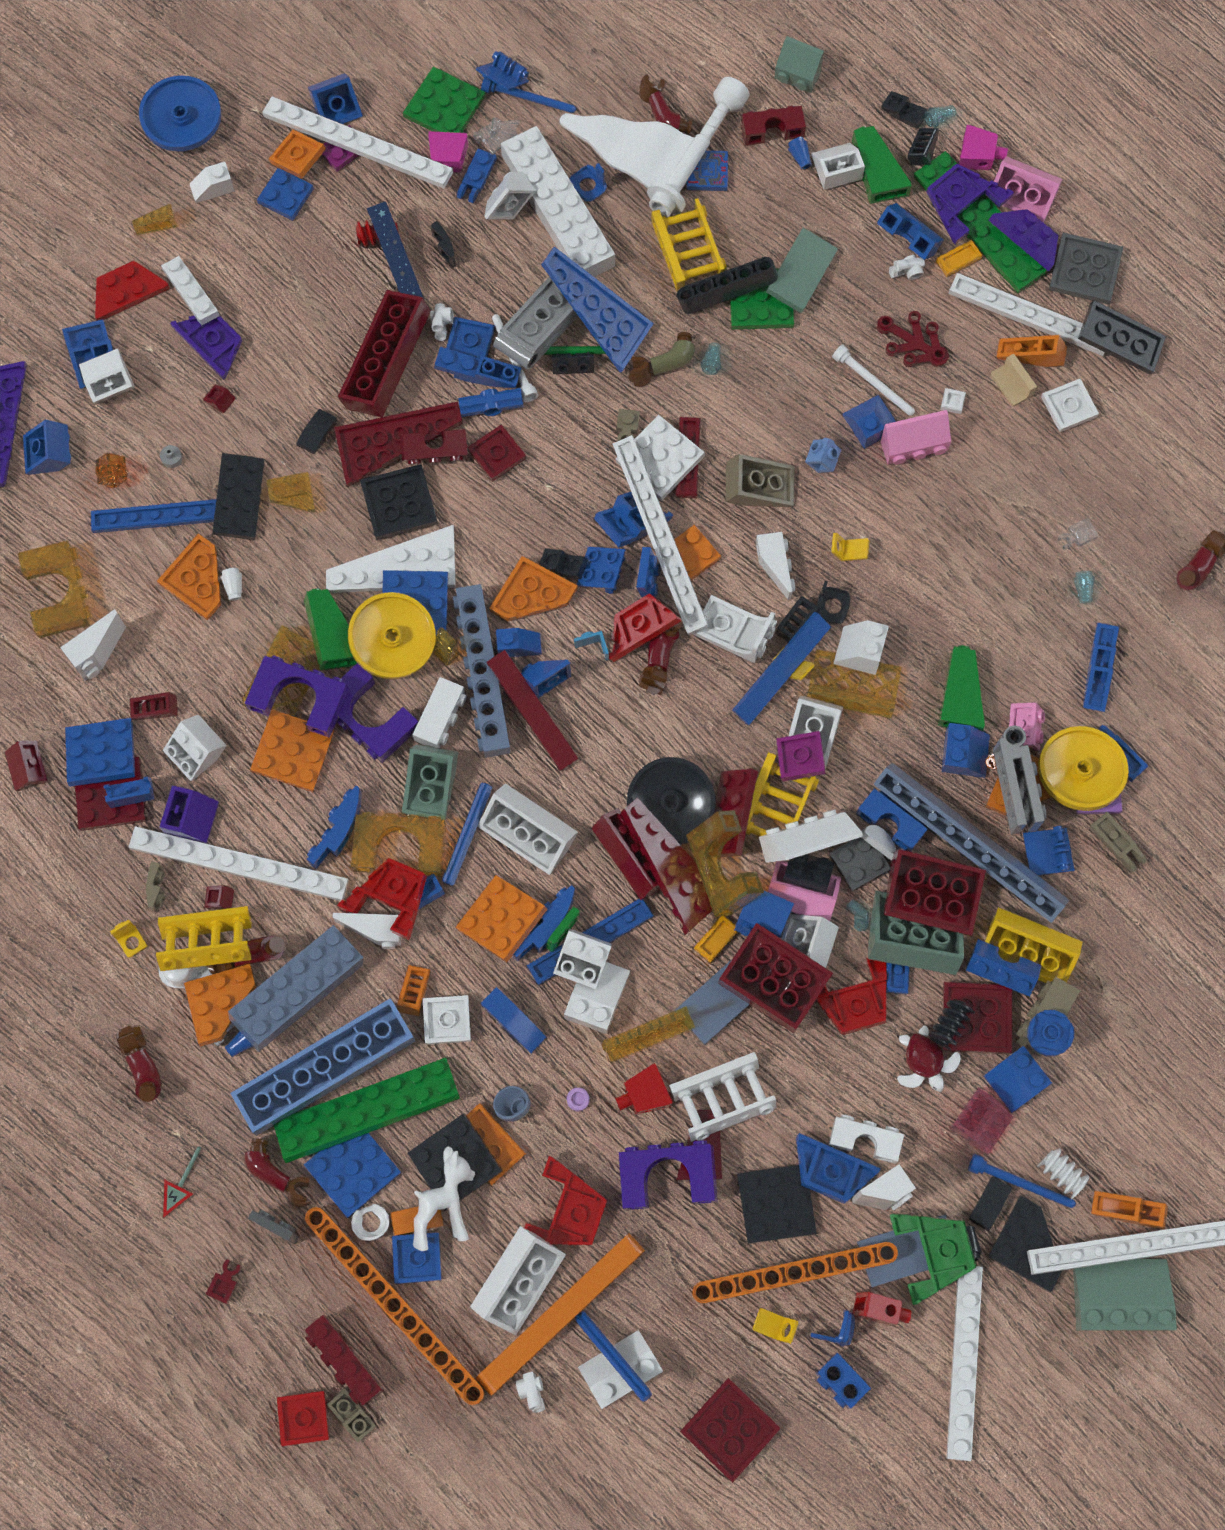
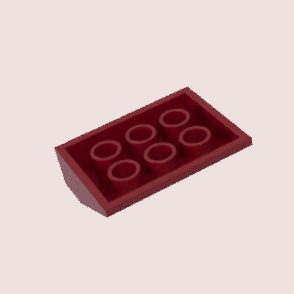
(933, 892)
(775, 978)

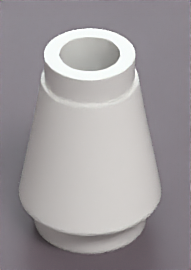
(232, 583)

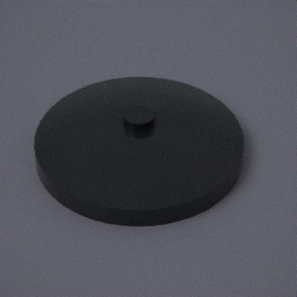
(675, 794)

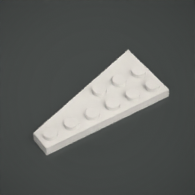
(424, 553)

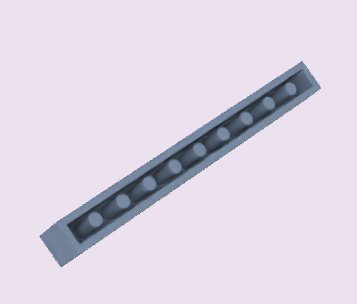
(971, 842)

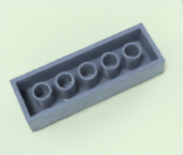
(295, 988)

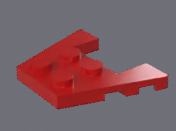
(395, 887)
(860, 1004)
(577, 1210)

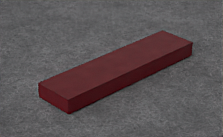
(688, 486)

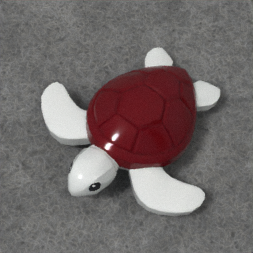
(926, 1061)

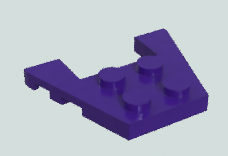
(956, 192)

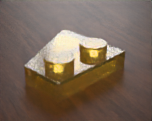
(292, 491)

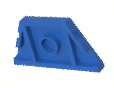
(831, 1170)

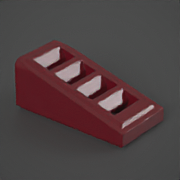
(167, 706)

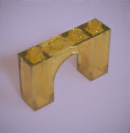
(71, 611)
(372, 829)
(706, 845)

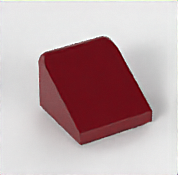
(219, 398)
(219, 897)

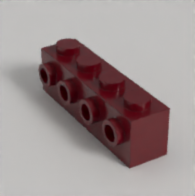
(626, 853)
(344, 1360)

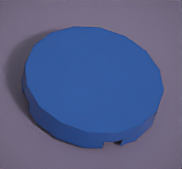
(1050, 1033)

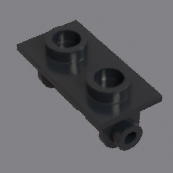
(573, 364)

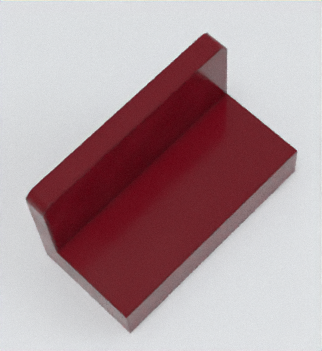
(25, 764)

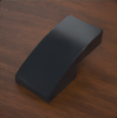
(904, 111)
(445, 246)
(316, 430)
(563, 564)
(990, 1203)

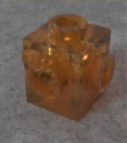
(111, 470)

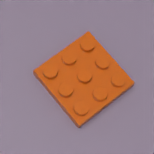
(290, 751)
(501, 918)

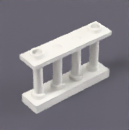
(722, 1074)

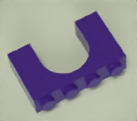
(276, 674)
(379, 740)
(637, 1165)

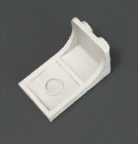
(736, 629)

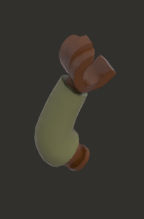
(677, 357)

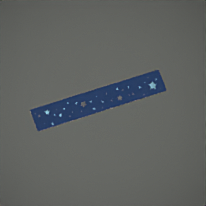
(394, 249)

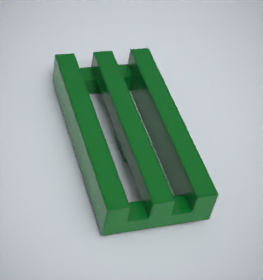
(562, 929)

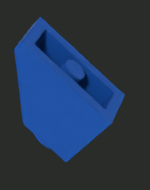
(518, 642)

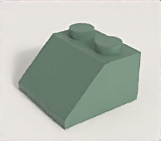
(799, 64)

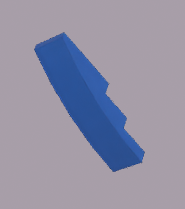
(1100, 667)

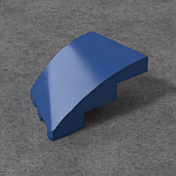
(86, 343)
(624, 521)

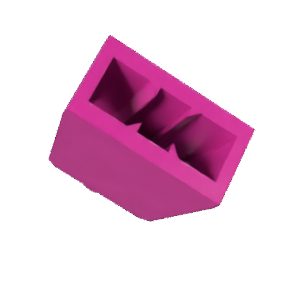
(448, 149)
(980, 149)

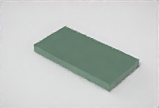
(802, 270)

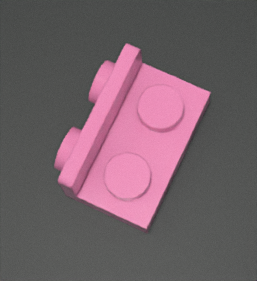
(1030, 718)

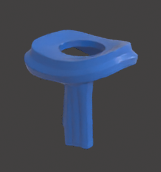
(596, 175)
(846, 1332)

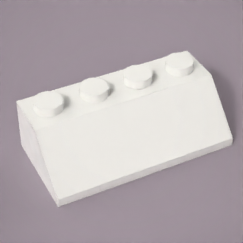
(527, 828)
(808, 836)
(887, 1191)
(517, 1281)

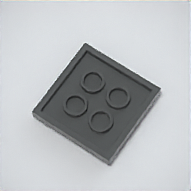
(1086, 268)

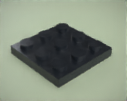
(398, 502)
(465, 1139)
(775, 1205)

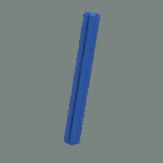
(467, 834)
(613, 1356)

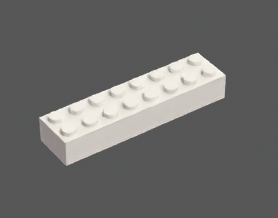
(558, 202)

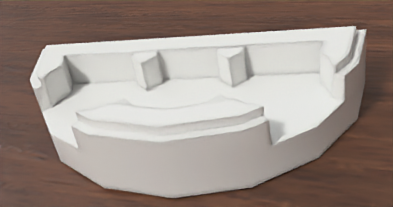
(879, 840)

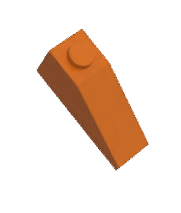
(1034, 350)

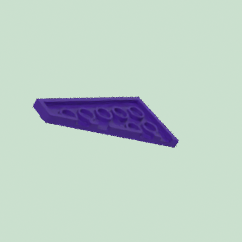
(11, 388)

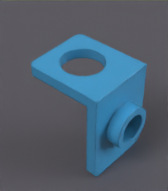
(589, 638)

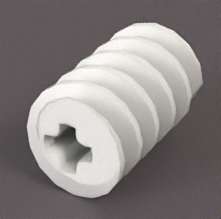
(1064, 1172)

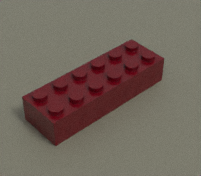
(384, 353)

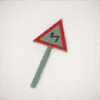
(174, 1194)

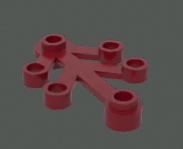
(914, 342)

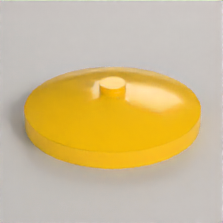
(391, 635)
(1083, 768)

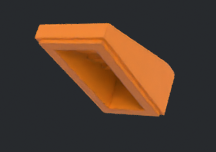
(415, 1003)

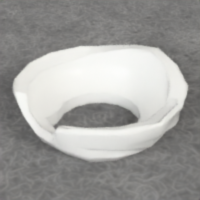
(357, 1219)

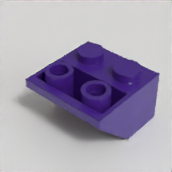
(189, 814)

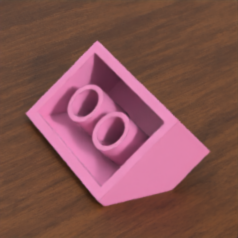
(1031, 187)
(916, 437)
(805, 900)

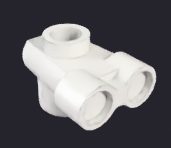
(910, 266)
(439, 319)
(530, 1388)

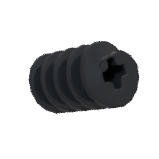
(950, 1023)

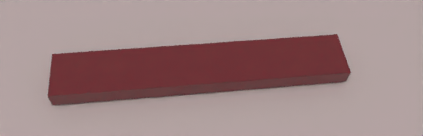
(532, 710)

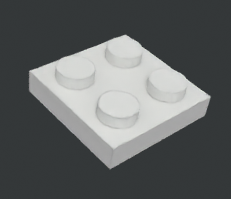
(1070, 405)
(446, 1020)

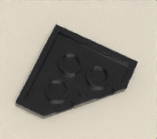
(1022, 1232)

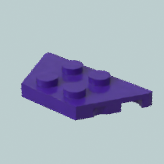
(1029, 234)
(212, 342)

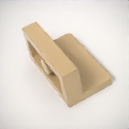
(1014, 381)

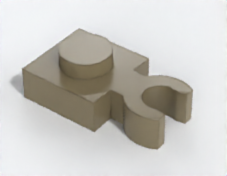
(627, 423)

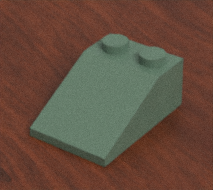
(429, 781)

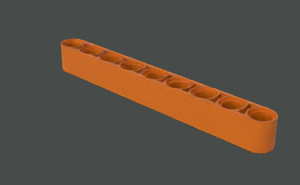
(805, 1267)
(560, 1314)

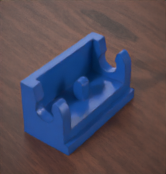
(129, 792)

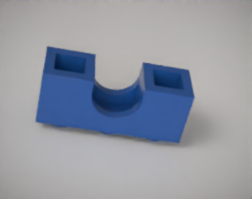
(901, 222)
(878, 807)
(988, 964)

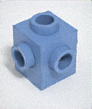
(823, 455)

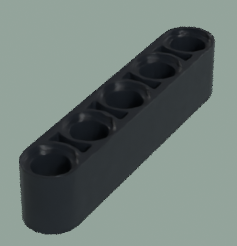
(727, 285)

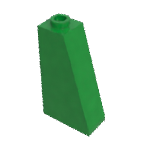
(882, 173)
(328, 630)
(962, 691)

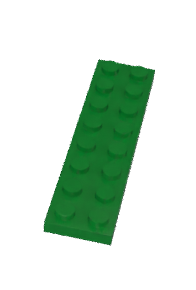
(1006, 256)
(366, 1110)

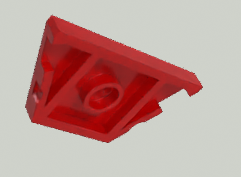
(125, 288)
(639, 625)

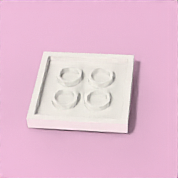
(666, 455)

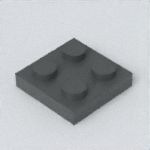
(859, 863)
(267, 1221)

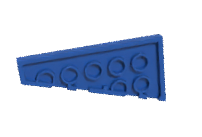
(607, 316)

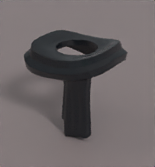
(835, 593)

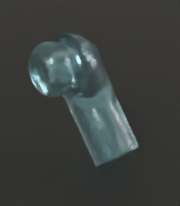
(861, 915)

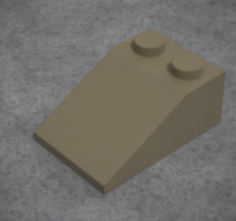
(759, 482)

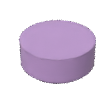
(578, 1099)

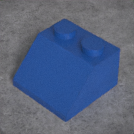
(335, 99)
(46, 448)
(965, 750)
(767, 911)
(1017, 1079)

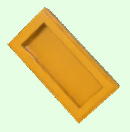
(959, 258)
(716, 939)

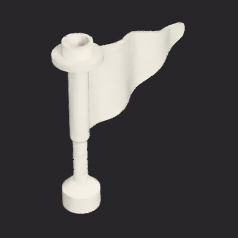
(654, 150)

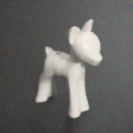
(455, 1170)

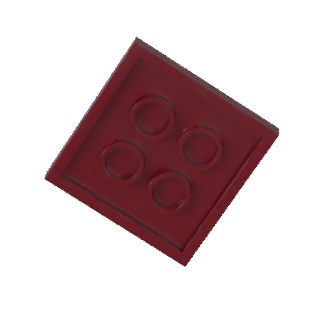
(95, 812)
(990, 1025)
(730, 1430)

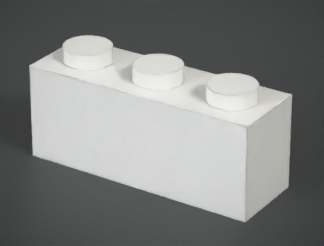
(439, 714)

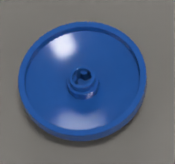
(180, 113)

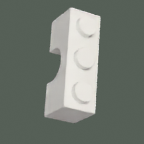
(886, 1141)

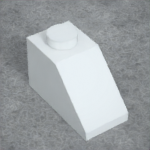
(211, 183)

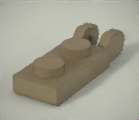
(1117, 841)

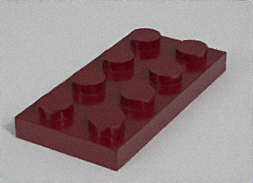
(736, 793)

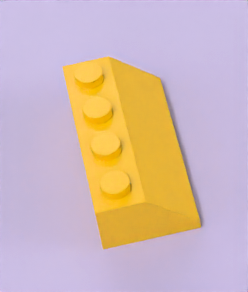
(1035, 942)

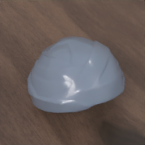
(511, 1103)

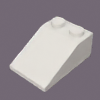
(94, 645)
(814, 716)
(597, 1006)

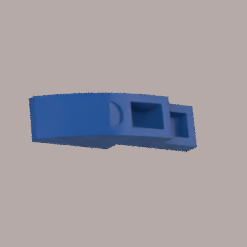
(478, 371)
(343, 823)
(550, 920)

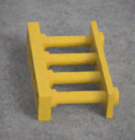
(674, 258)
(763, 787)
(204, 923)

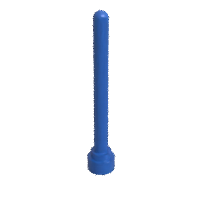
(490, 86)
(978, 1165)

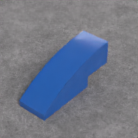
(513, 1020)

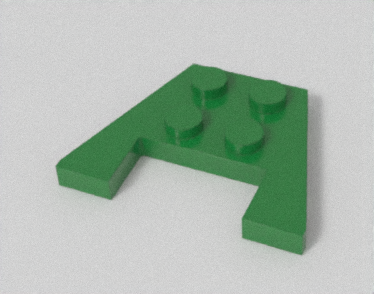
(945, 1249)

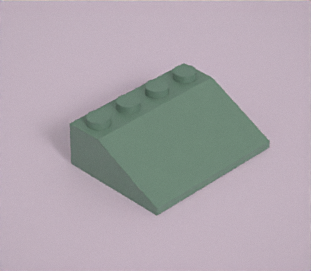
(912, 943)
(1124, 1296)

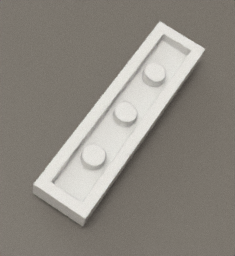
(190, 290)

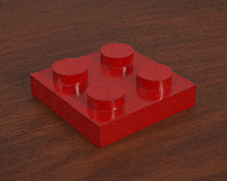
(303, 1418)

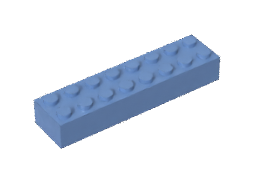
(322, 1067)

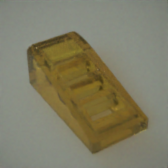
(157, 220)
(445, 647)

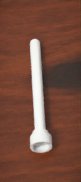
(842, 355)
(528, 391)

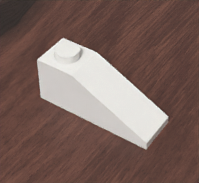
(371, 926)

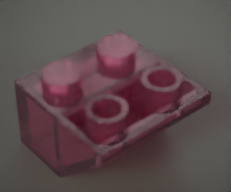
(982, 1121)

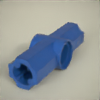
(490, 402)

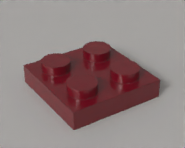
(496, 453)

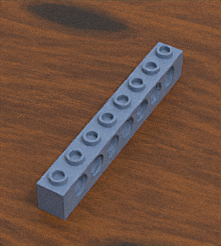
(473, 597)

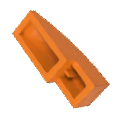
(1129, 1209)

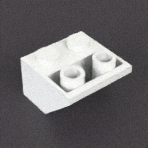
(838, 165)
(106, 376)
(194, 747)
(582, 958)

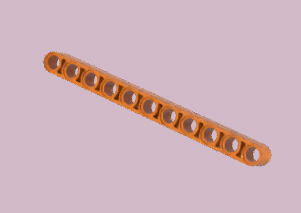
(383, 1301)

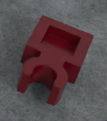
(222, 1285)

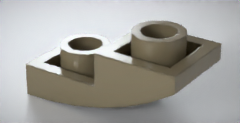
(154, 893)
(351, 1415)

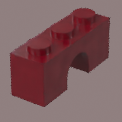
(788, 120)
(453, 447)

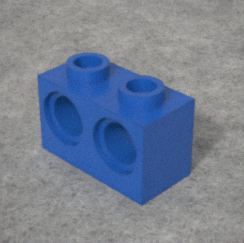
(846, 1376)

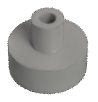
(171, 456)

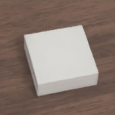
(953, 401)

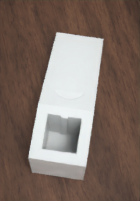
(772, 557)

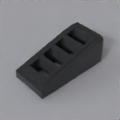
(924, 158)
(785, 634)

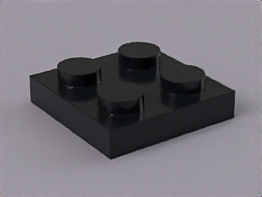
(809, 872)

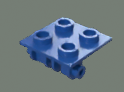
(504, 72)
(602, 568)
(1048, 851)

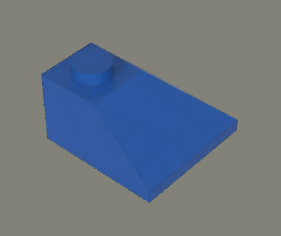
(869, 420)
(546, 675)

